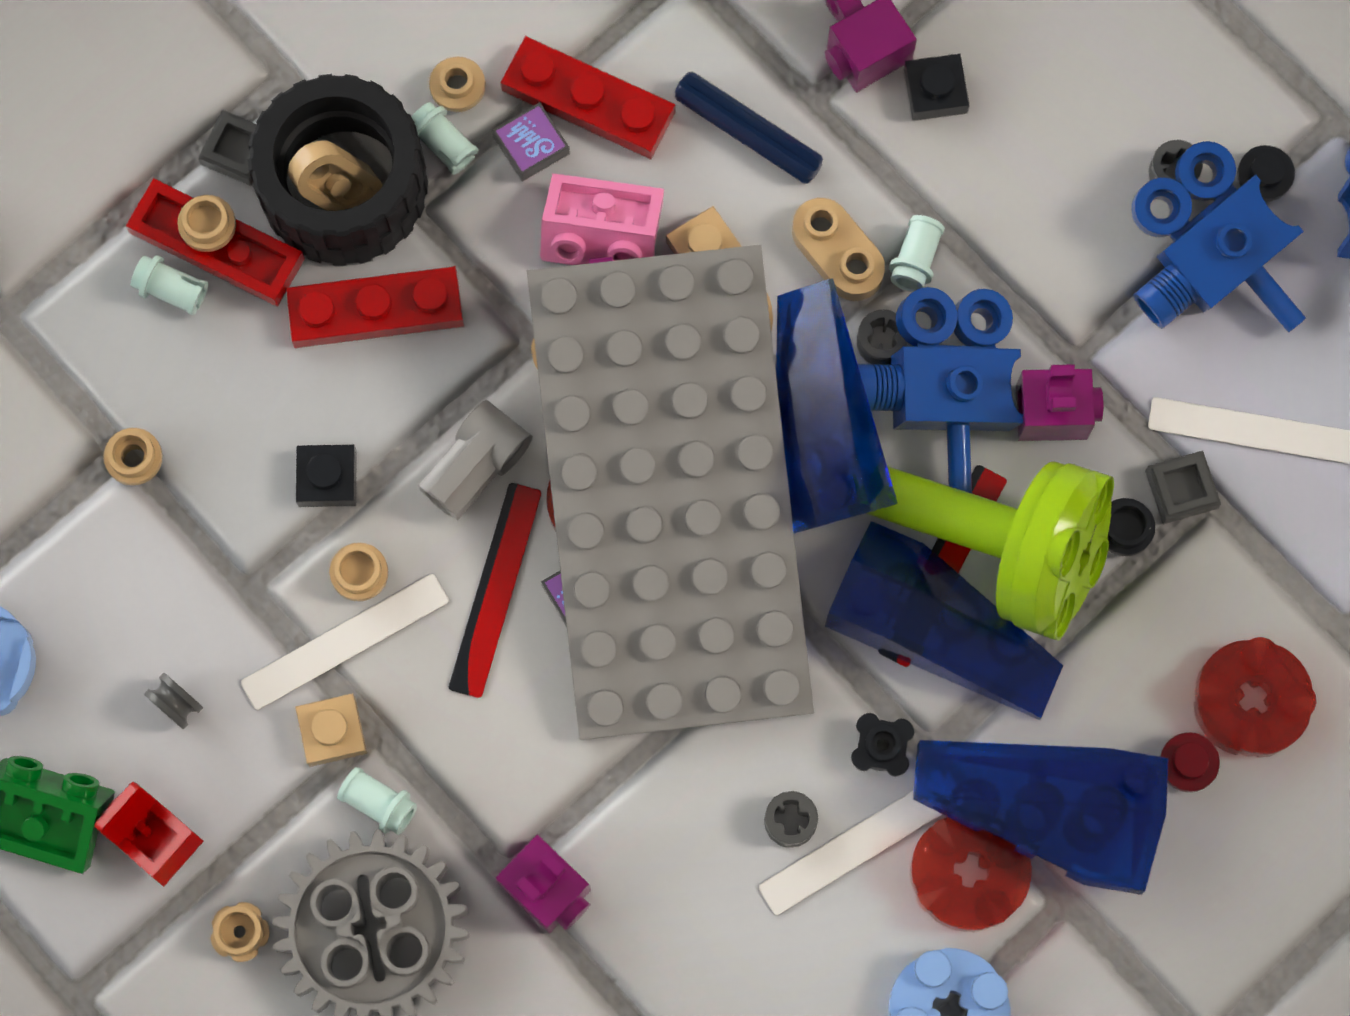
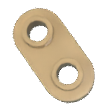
(332, 176)
(834, 248)

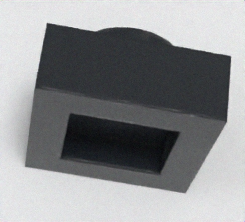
(936, 87)
(326, 475)

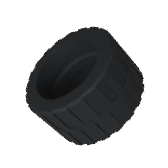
(324, 108)

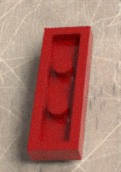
(588, 97)
(247, 261)
(374, 307)

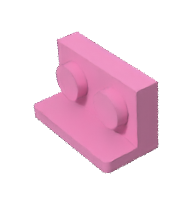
(598, 220)

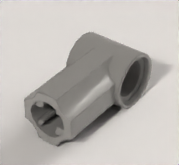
(484, 447)

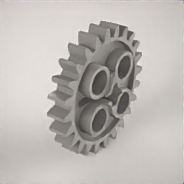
(318, 940)

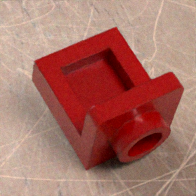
(148, 833)

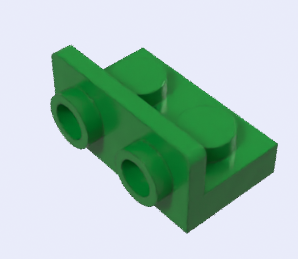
(50, 813)

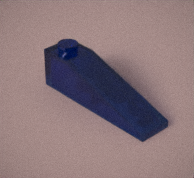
(825, 414)
(928, 615)
(1067, 804)

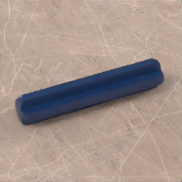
(748, 127)

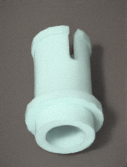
(443, 137)
(916, 255)
(168, 284)
(377, 801)

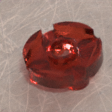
(1250, 732)
(942, 891)

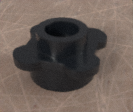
(869, 756)

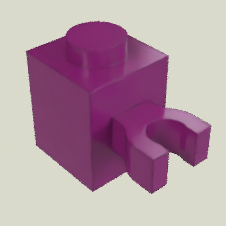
(867, 41)
(1058, 403)
(545, 886)

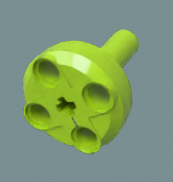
(1046, 546)

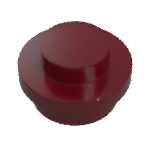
(1191, 762)

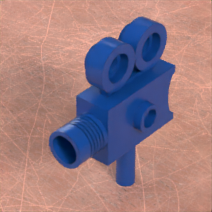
(1217, 246)
(949, 384)

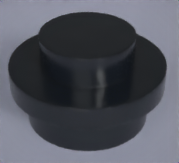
(1272, 168)
(1130, 527)

